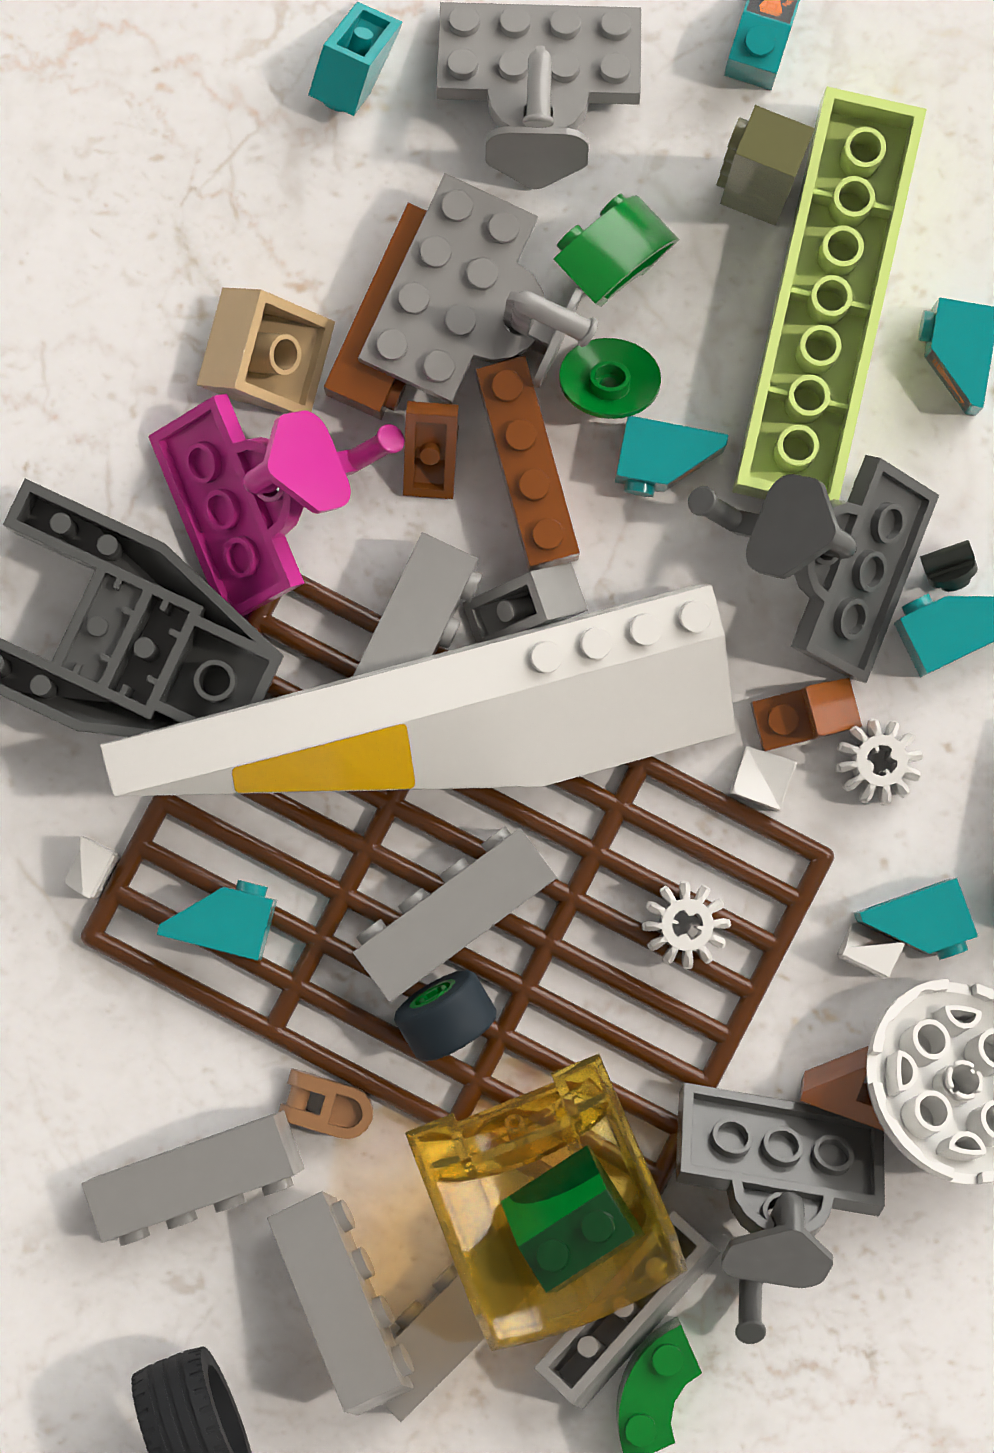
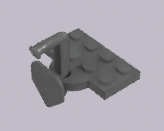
(842, 553)
(781, 1160)

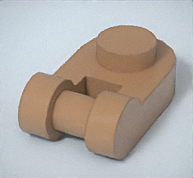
(344, 1112)

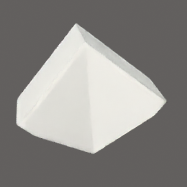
(763, 778)
(91, 868)
(870, 950)

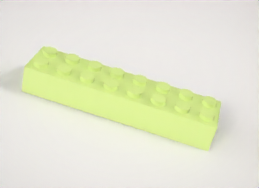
(830, 292)

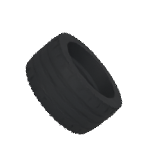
(187, 1406)

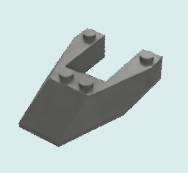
(145, 639)

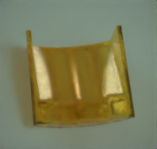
(501, 1149)

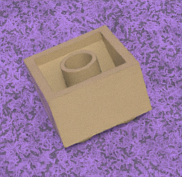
(265, 351)

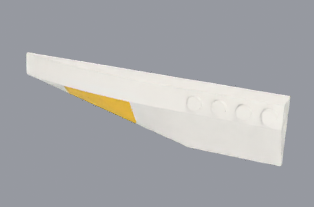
(469, 717)

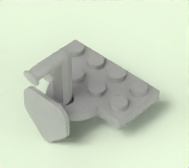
(538, 76)
(461, 291)

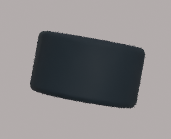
(445, 1015)

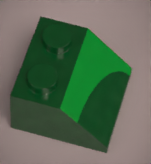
(570, 1220)

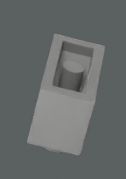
(526, 603)

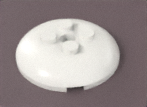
(913, 1054)

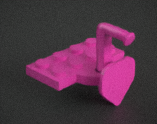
(231, 496)

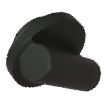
(950, 566)

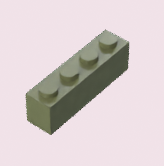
(762, 163)

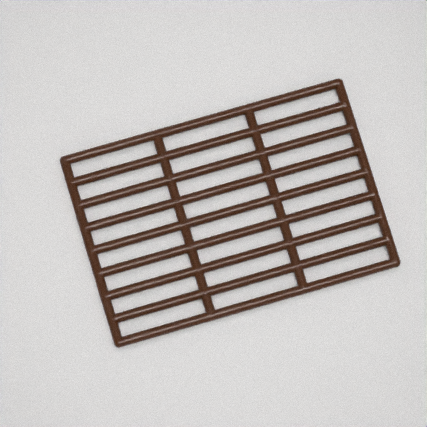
(548, 943)

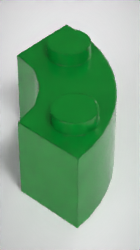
(614, 248)
(651, 1387)

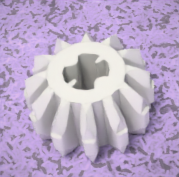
(863, 769)
(682, 941)

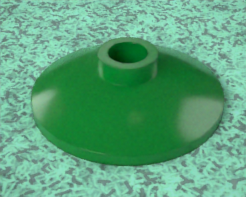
(610, 378)

